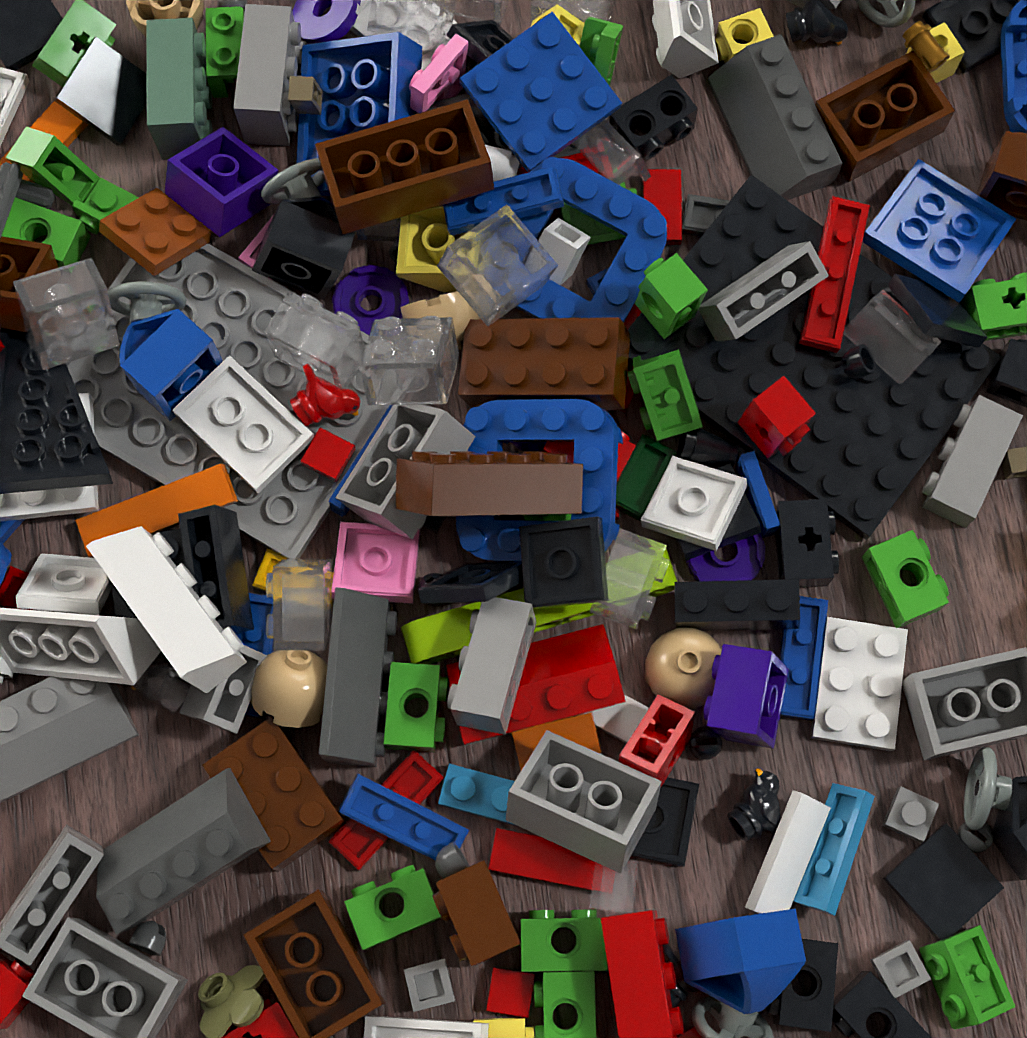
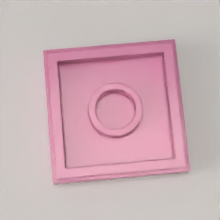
(376, 562)

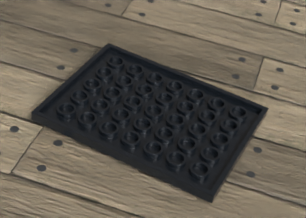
(865, 430)

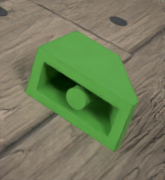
(52, 165)

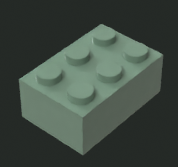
(176, 85)

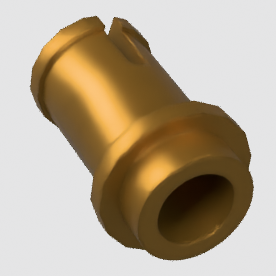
(925, 46)

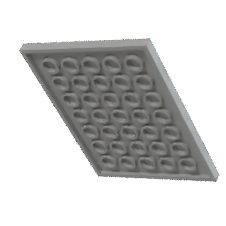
(233, 311)

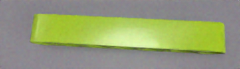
(446, 633)

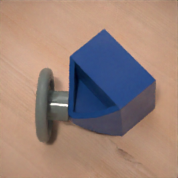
(162, 347)
(742, 968)

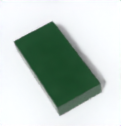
(642, 476)

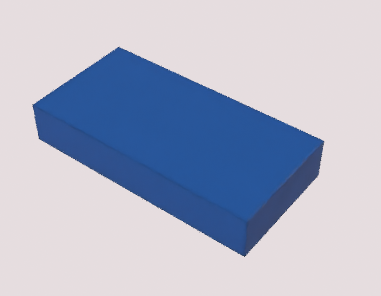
(758, 493)

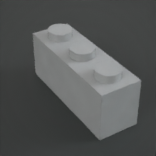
(763, 291)
(970, 460)
(492, 665)
(48, 894)

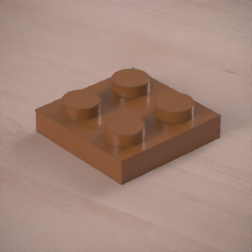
(155, 231)

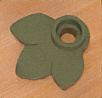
(230, 1000)

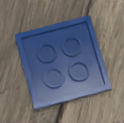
(540, 92)
(938, 230)

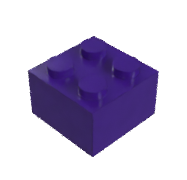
(219, 181)
(746, 695)

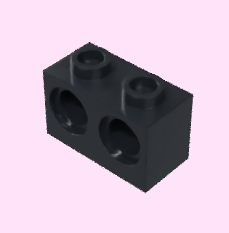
(646, 114)

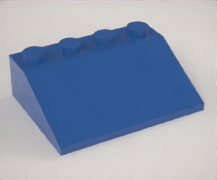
(361, 85)

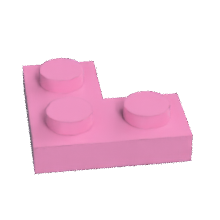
(441, 76)

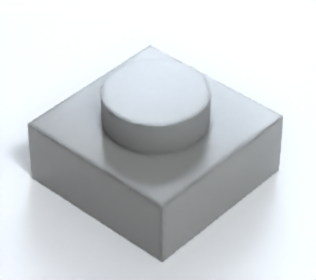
(910, 814)
(900, 969)
(429, 985)

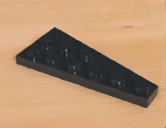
(43, 425)

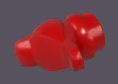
(323, 400)

